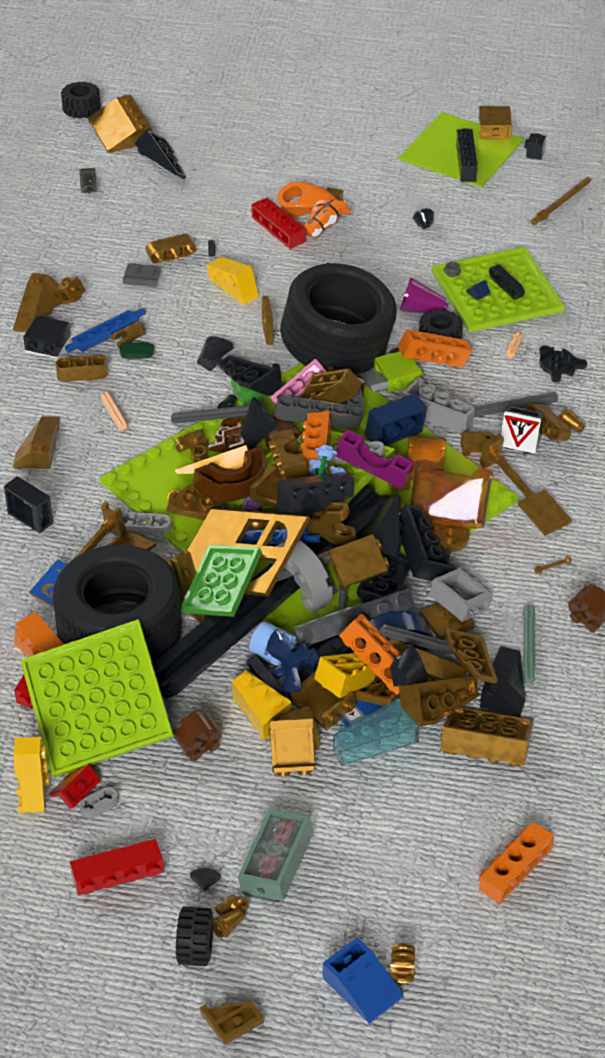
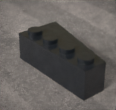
(422, 545)

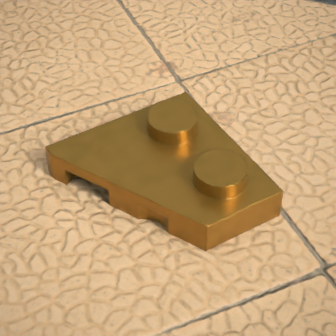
(377, 694)
(232, 1019)

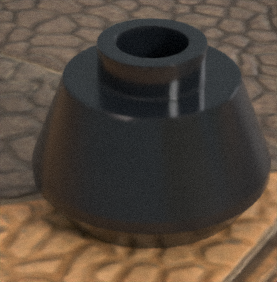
(424, 218)

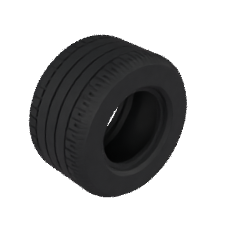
(342, 295)
(114, 575)

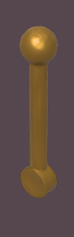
(538, 569)

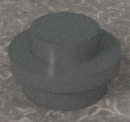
(452, 269)

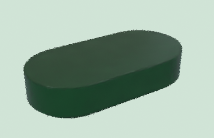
(136, 350)

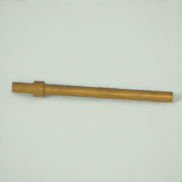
(544, 213)

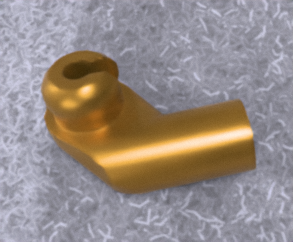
(231, 904)

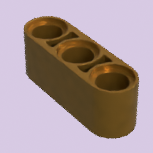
(170, 248)
(81, 368)
(552, 426)

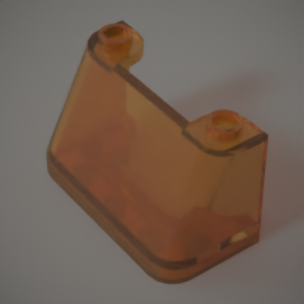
(452, 496)

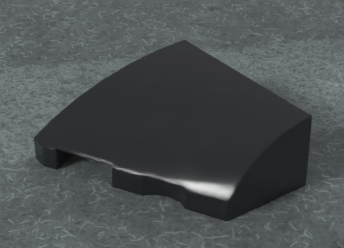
(213, 352)
(257, 424)
(408, 668)

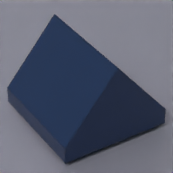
(479, 290)

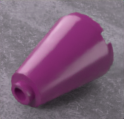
(421, 299)

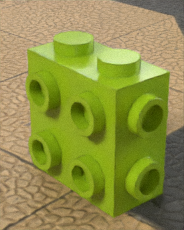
(397, 371)

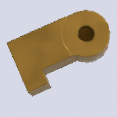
(474, 441)

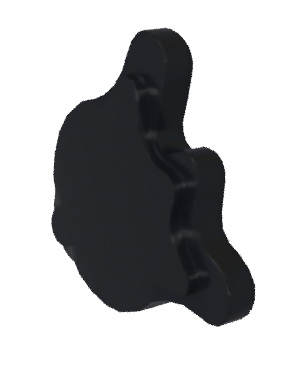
(559, 362)

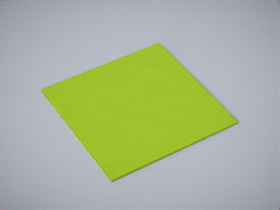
(437, 149)

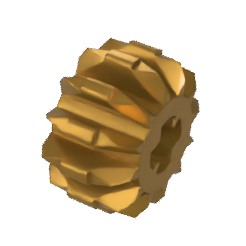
(403, 963)

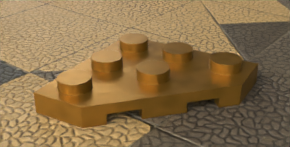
(192, 503)

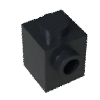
(535, 146)

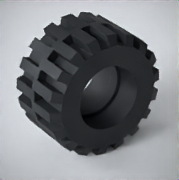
(80, 99)
(442, 323)
(194, 936)

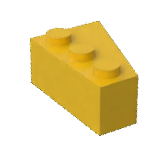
(234, 278)
(343, 673)
(259, 702)
(31, 773)

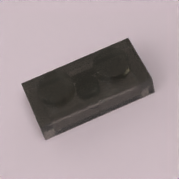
(88, 180)

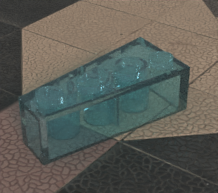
(375, 734)

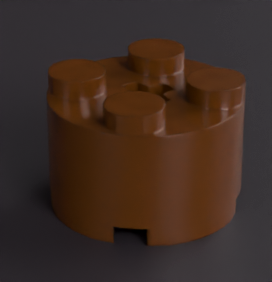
(588, 607)
(197, 735)

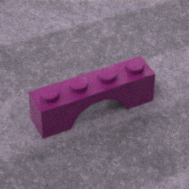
(393, 470)

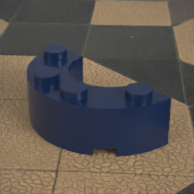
(404, 620)

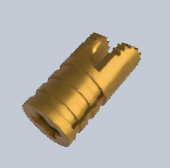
(129, 333)

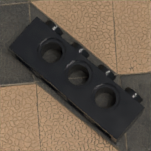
(466, 155)

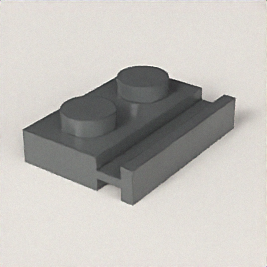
(141, 275)

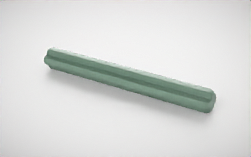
(529, 644)

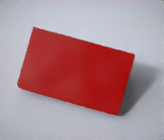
(76, 785)

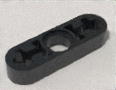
(506, 282)
(263, 673)

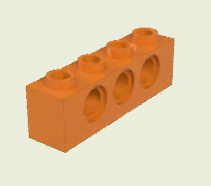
(434, 348)
(315, 434)
(375, 643)
(516, 862)

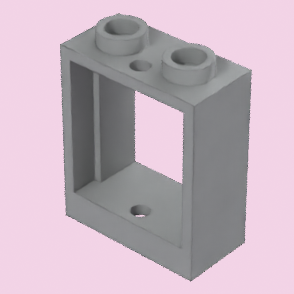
(462, 609)

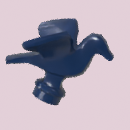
(291, 661)

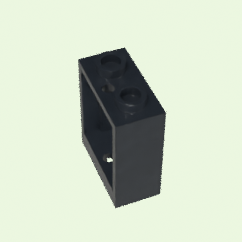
(36, 516)

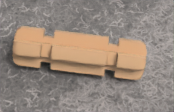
(514, 345)

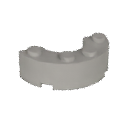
(309, 576)

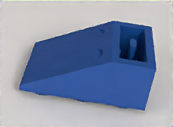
(361, 980)

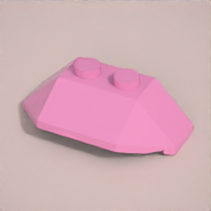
(297, 383)

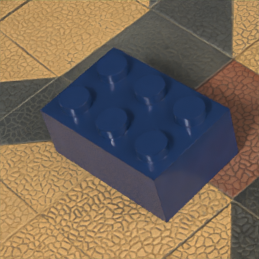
(396, 420)

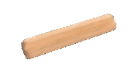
(114, 411)

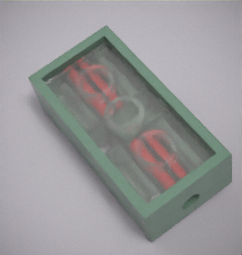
(275, 855)

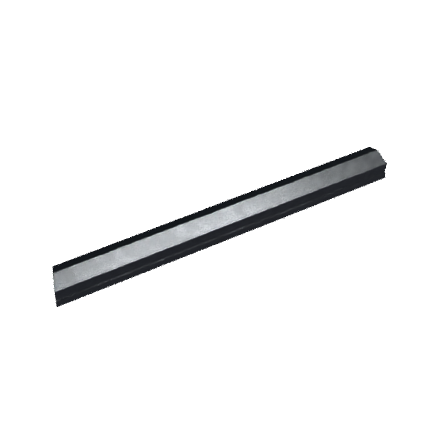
(220, 633)

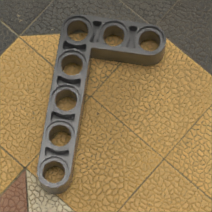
(343, 415)

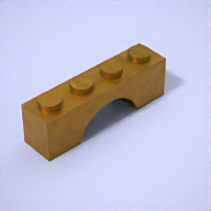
(286, 456)

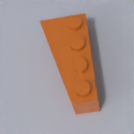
(34, 635)

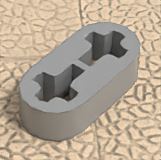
(98, 802)

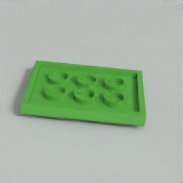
(221, 580)

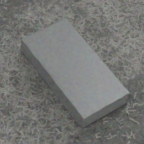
(374, 380)

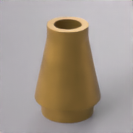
(572, 420)
(226, 923)

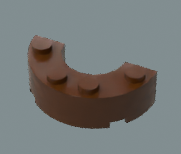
(230, 484)

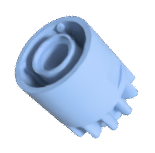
(260, 639)

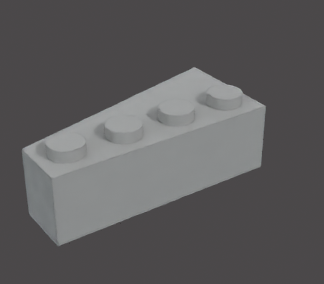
(441, 408)

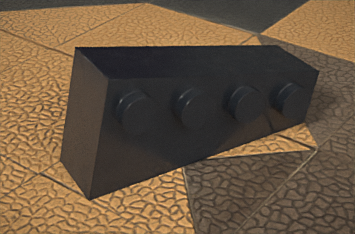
(312, 493)

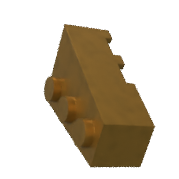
(332, 386)

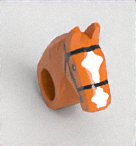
(314, 200)

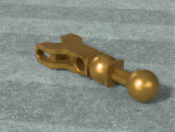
(324, 523)

